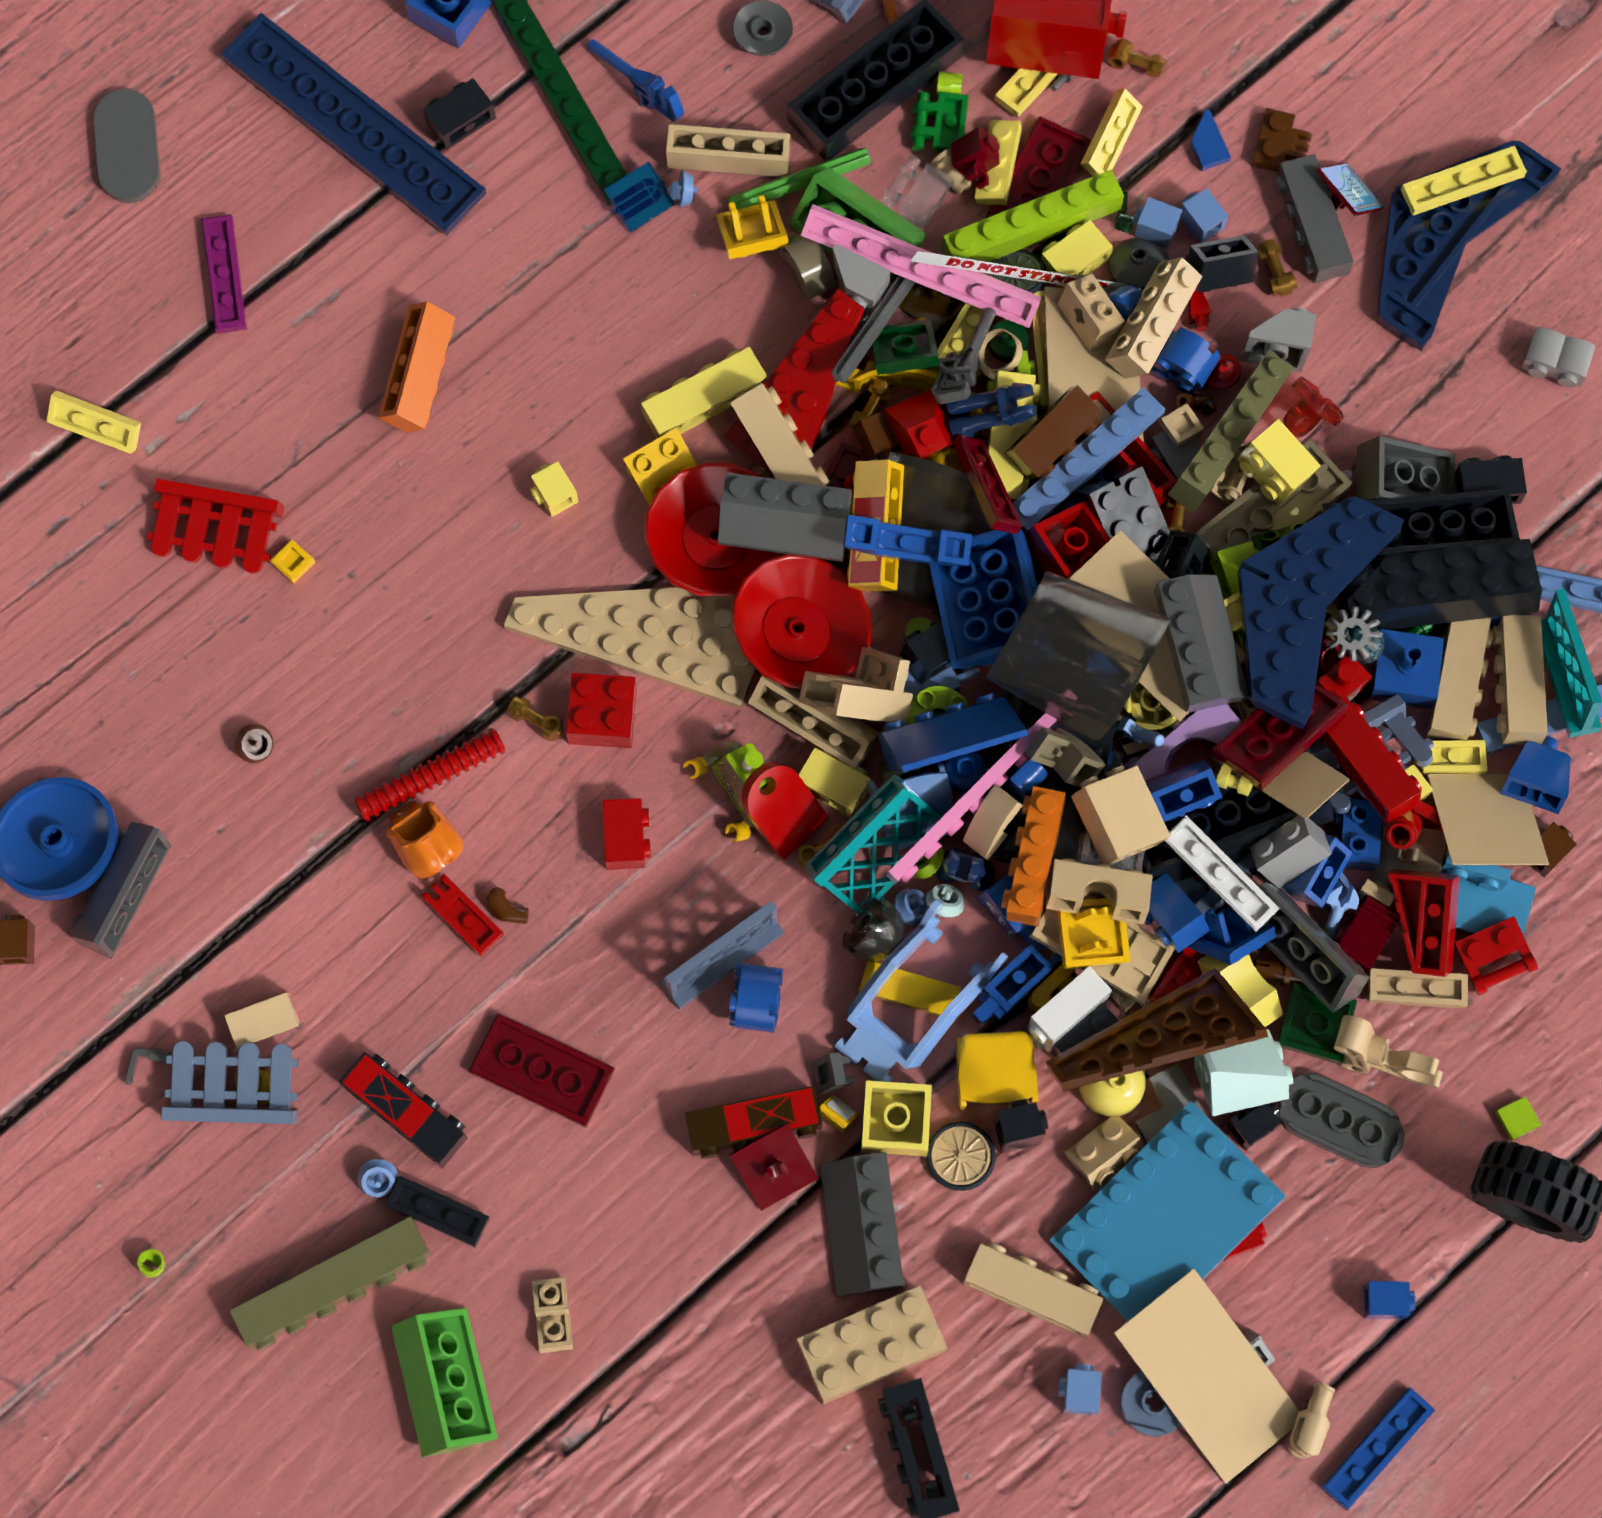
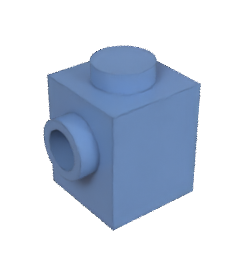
(1203, 215)
(1157, 222)
(1080, 1390)

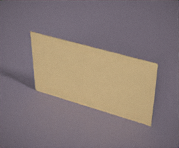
(1072, 364)
(1131, 576)
(1209, 1375)

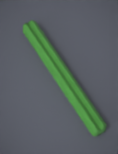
(800, 179)

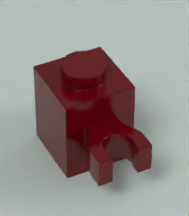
(975, 155)

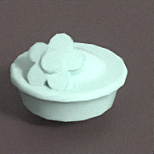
(949, 896)

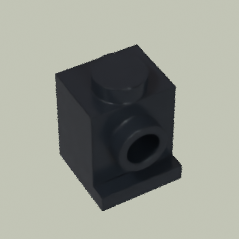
(1254, 1124)

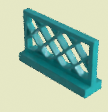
(1570, 669)
(861, 832)

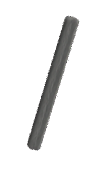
(871, 329)

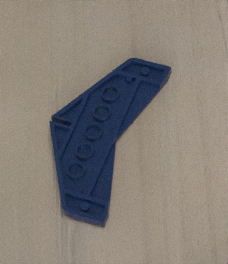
(1428, 246)
(1287, 597)

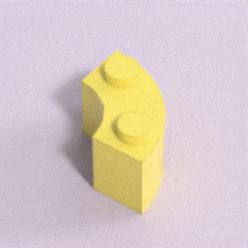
(1249, 985)

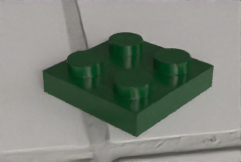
(905, 347)
(1311, 1026)

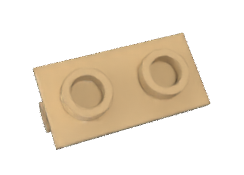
(1231, 481)

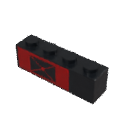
(403, 1109)

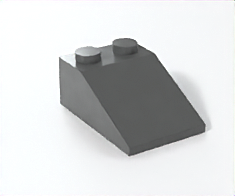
(1402, 469)

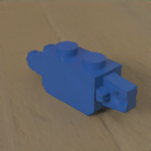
(1015, 983)

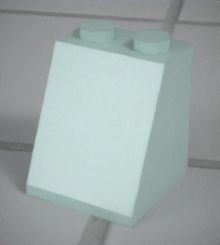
(1243, 1076)

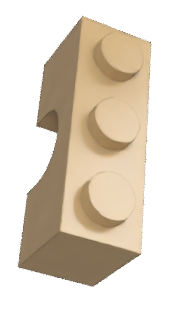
(1126, 890)

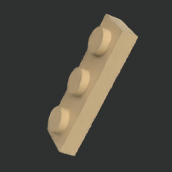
(1415, 989)

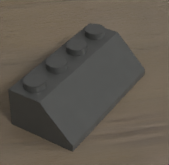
(784, 516)
(1201, 641)
(121, 889)
(1312, 953)
(862, 1225)

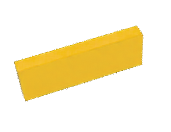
(913, 990)

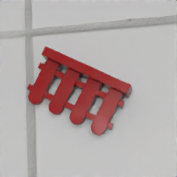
(229, 522)

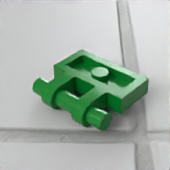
(950, 120)

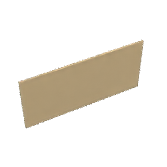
(1304, 784)

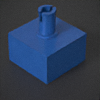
(1407, 668)

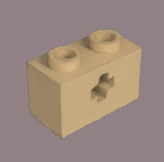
(1090, 312)

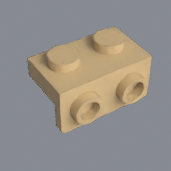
(1104, 1151)

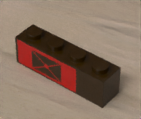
(745, 1121)

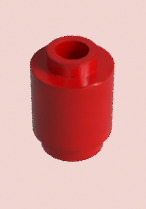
(1403, 838)

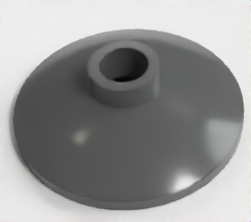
(759, 17)
(1128, 269)

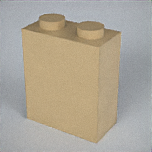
(1120, 814)

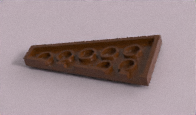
(1178, 1026)

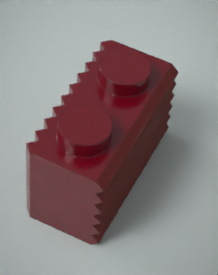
(1367, 932)

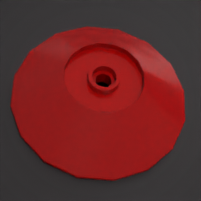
(681, 528)
(805, 595)

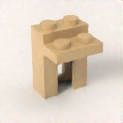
(872, 695)

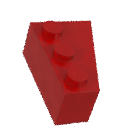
(1428, 918)

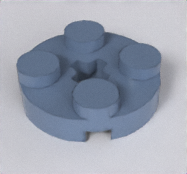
(1138, 1414)

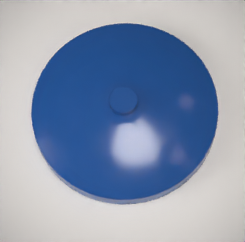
(56, 838)

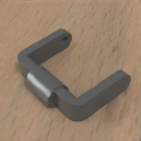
(152, 1054)

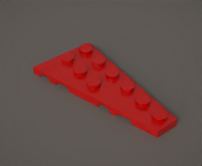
(805, 374)

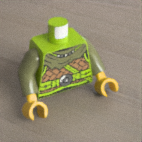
(731, 766)

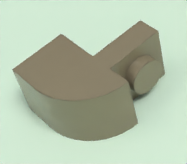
(809, 265)
(1065, 754)

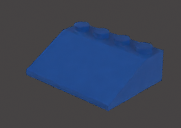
(986, 598)
(949, 733)

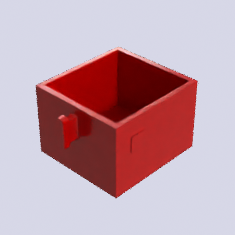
(1053, 35)

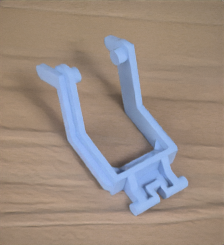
(877, 1041)

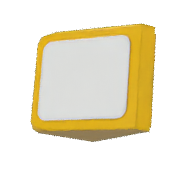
(838, 1113)

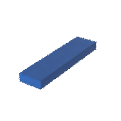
(1378, 1448)

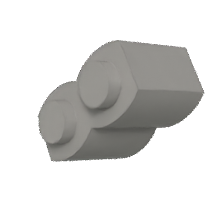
(1558, 357)

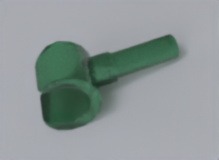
(1124, 220)

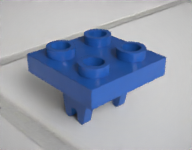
(1230, 936)

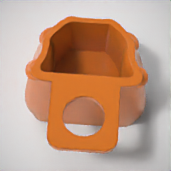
(424, 839)

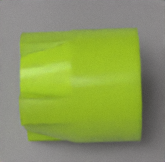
(949, 82)

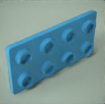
(1488, 896)

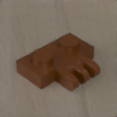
(1279, 140)

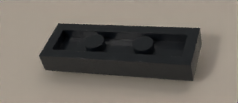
(437, 1211)

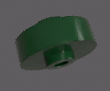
(1003, 345)

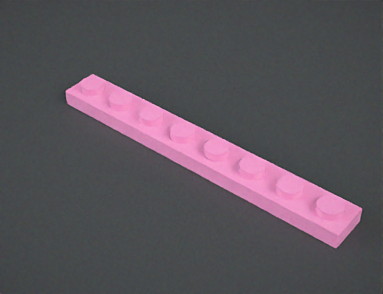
(896, 256)
(951, 821)

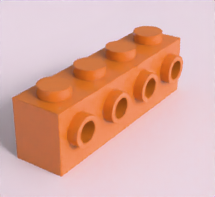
(416, 367)
(1035, 857)

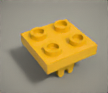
(752, 228)
(1093, 936)

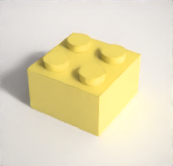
(1277, 462)
(896, 1118)

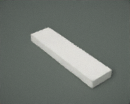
(1221, 873)

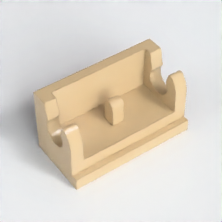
(262, 1020)

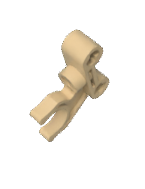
(1366, 1050)

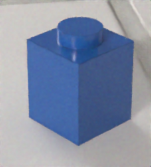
(1388, 1300)

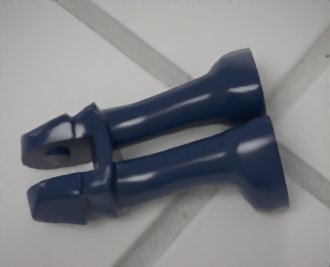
(1008, 412)
(966, 868)

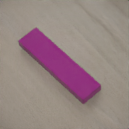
(224, 274)

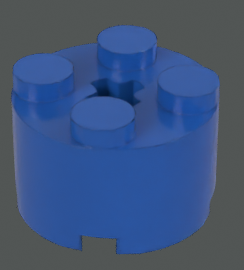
(1185, 361)
(756, 997)

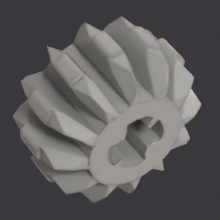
(1355, 644)

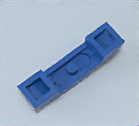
(907, 543)

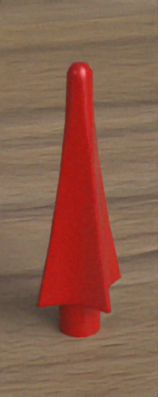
(1199, 310)

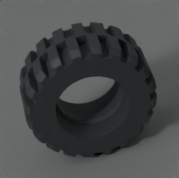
(1538, 1191)

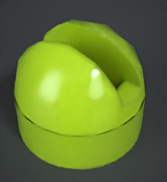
(153, 1257)

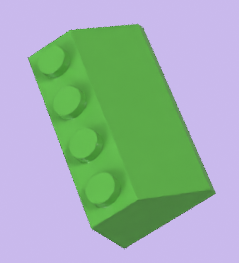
(846, 199)
(444, 1381)

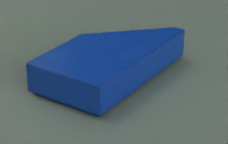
(1208, 144)

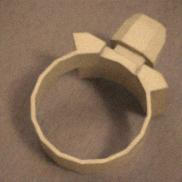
(983, 363)

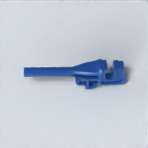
(647, 85)

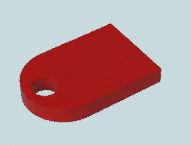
(782, 811)

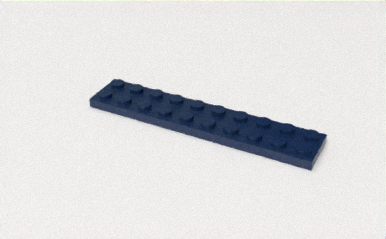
(354, 124)

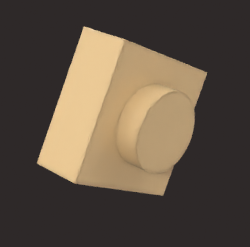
(1182, 425)
(1378, 891)

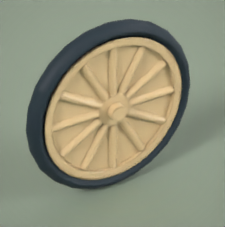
(961, 1156)

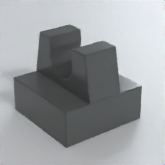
(830, 1072)

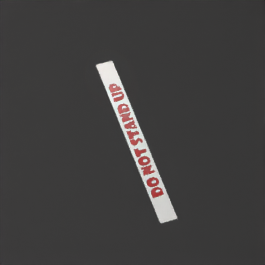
(1005, 270)

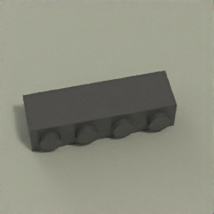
(1314, 219)

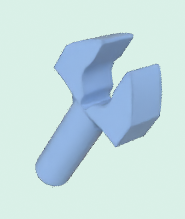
(1139, 734)
(1338, 907)

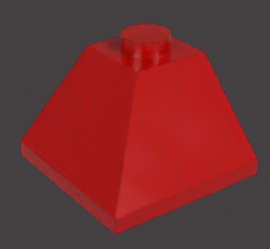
(921, 426)

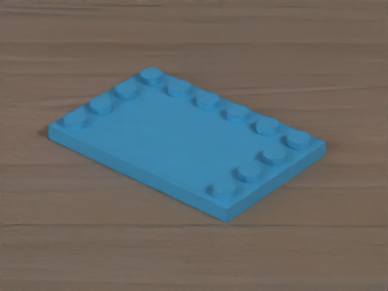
(1168, 1212)

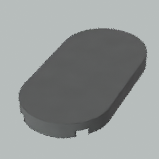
(126, 145)
(1341, 1121)

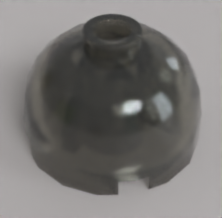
(876, 931)

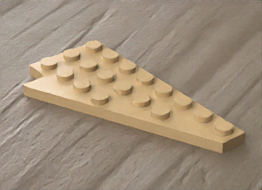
(646, 632)

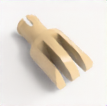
(1312, 1423)

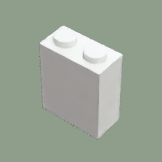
(1067, 1009)

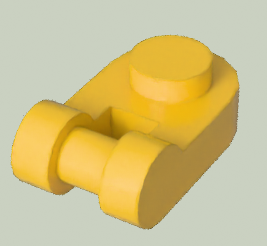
(1041, 995)

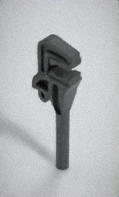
(959, 372)

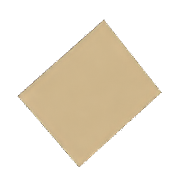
(1484, 824)

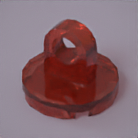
(1311, 407)

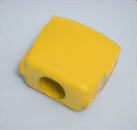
(996, 1068)

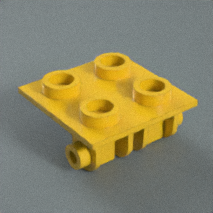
(658, 462)

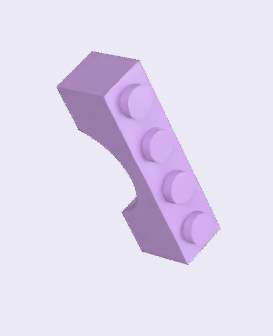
(1204, 724)

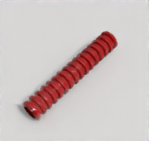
(429, 774)

